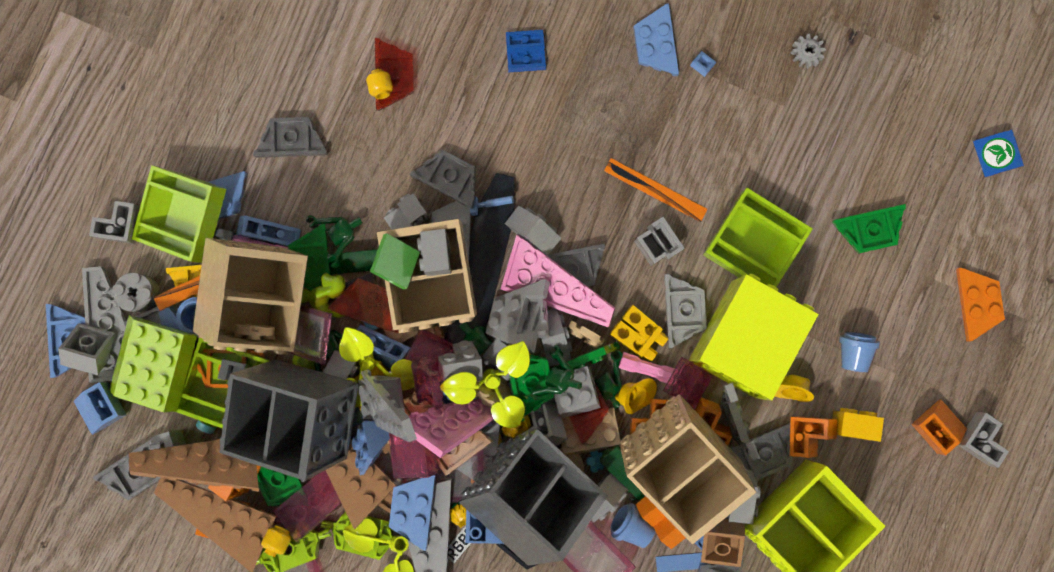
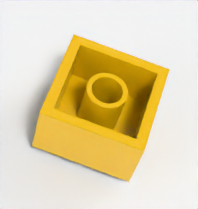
(862, 425)

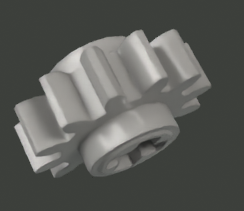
(808, 44)

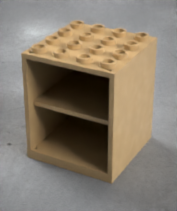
(249, 287)
(436, 297)
(685, 469)

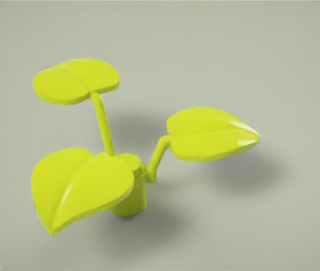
(359, 347)
(510, 359)
(363, 540)

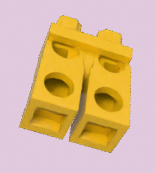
(644, 336)

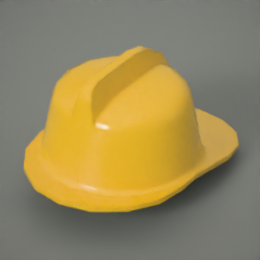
(795, 388)
(636, 395)

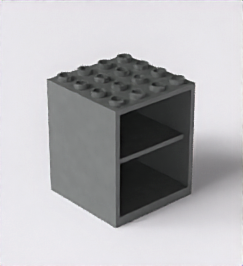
(288, 418)
(533, 498)

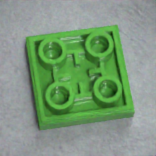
(395, 261)

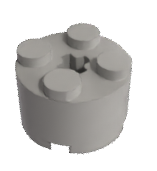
(125, 291)

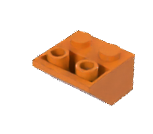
(940, 428)

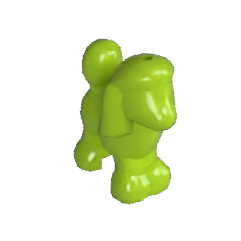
(319, 297)

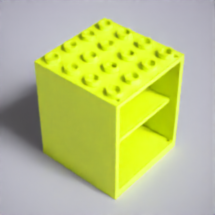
(754, 337)
(812, 522)

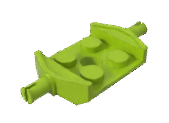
(379, 548)
(302, 552)

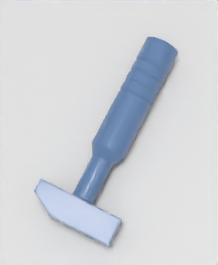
(490, 203)

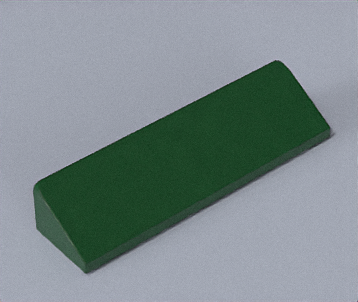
(354, 262)
(613, 462)

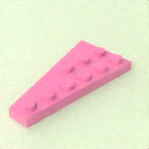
(565, 291)
(450, 425)

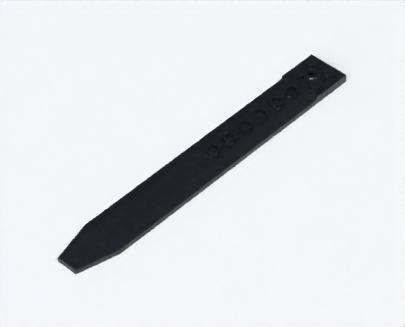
(487, 253)

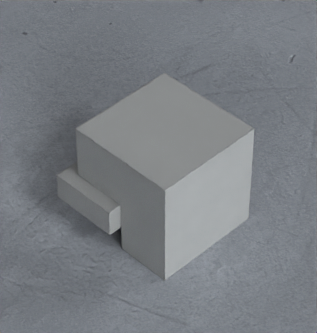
(658, 242)

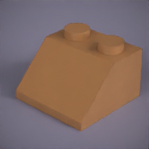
(724, 544)

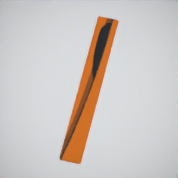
(655, 190)
(177, 294)

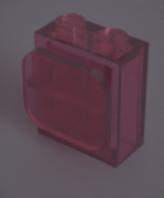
(411, 459)

